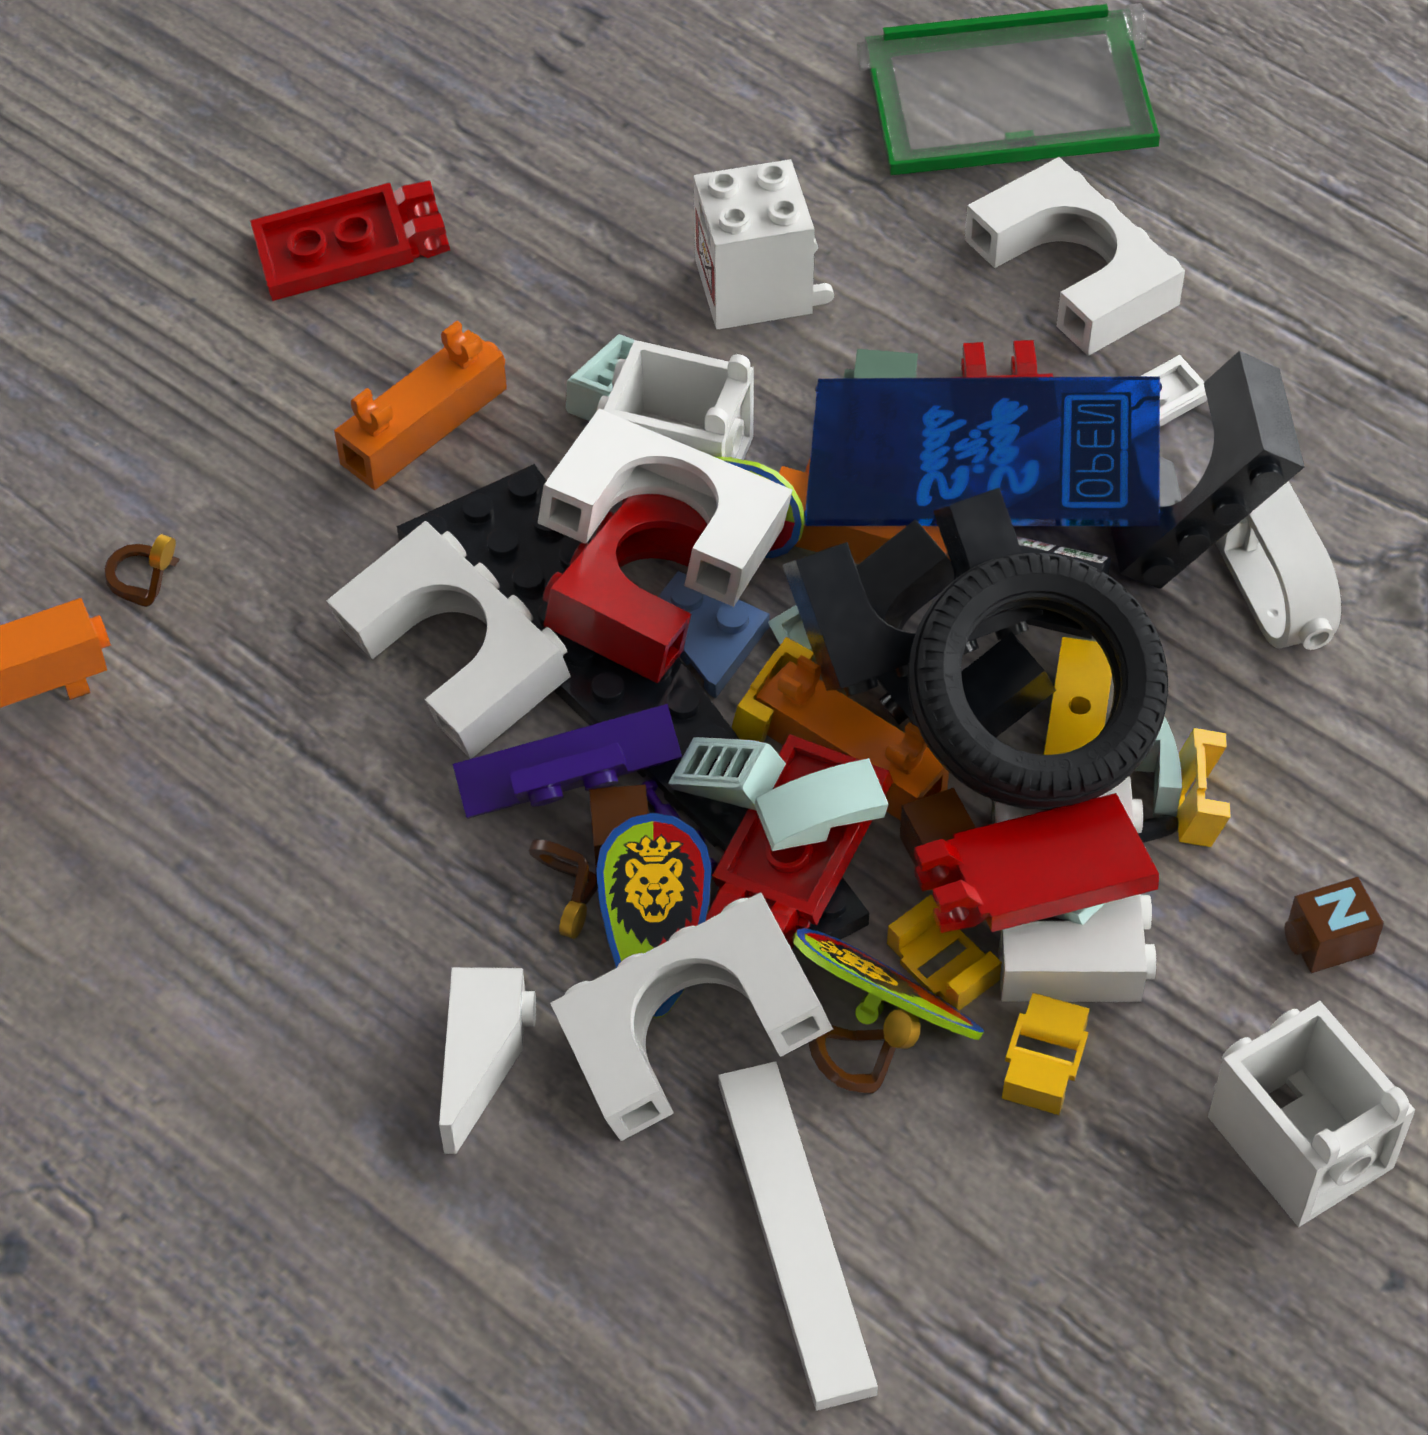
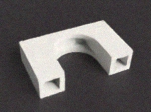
(1062, 206)
(626, 460)
(431, 577)
(1076, 961)
(611, 1015)

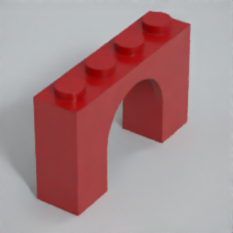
(608, 611)

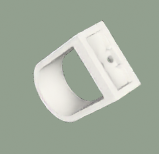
(1284, 573)

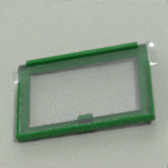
(1011, 88)

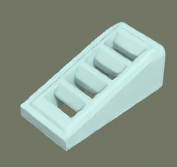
(595, 378)
(757, 777)

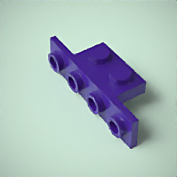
(566, 761)

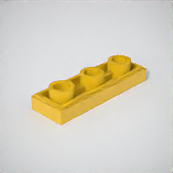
(1079, 697)

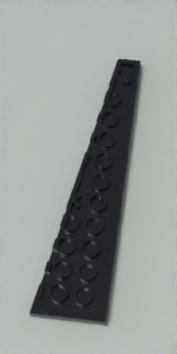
(503, 533)

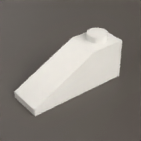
(481, 1044)

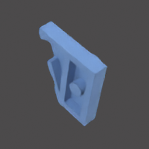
(717, 633)

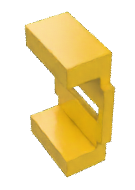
(752, 717)
(1198, 817)
(918, 940)
(1039, 1078)

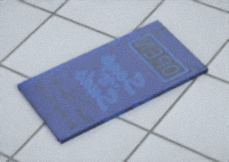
(1051, 444)

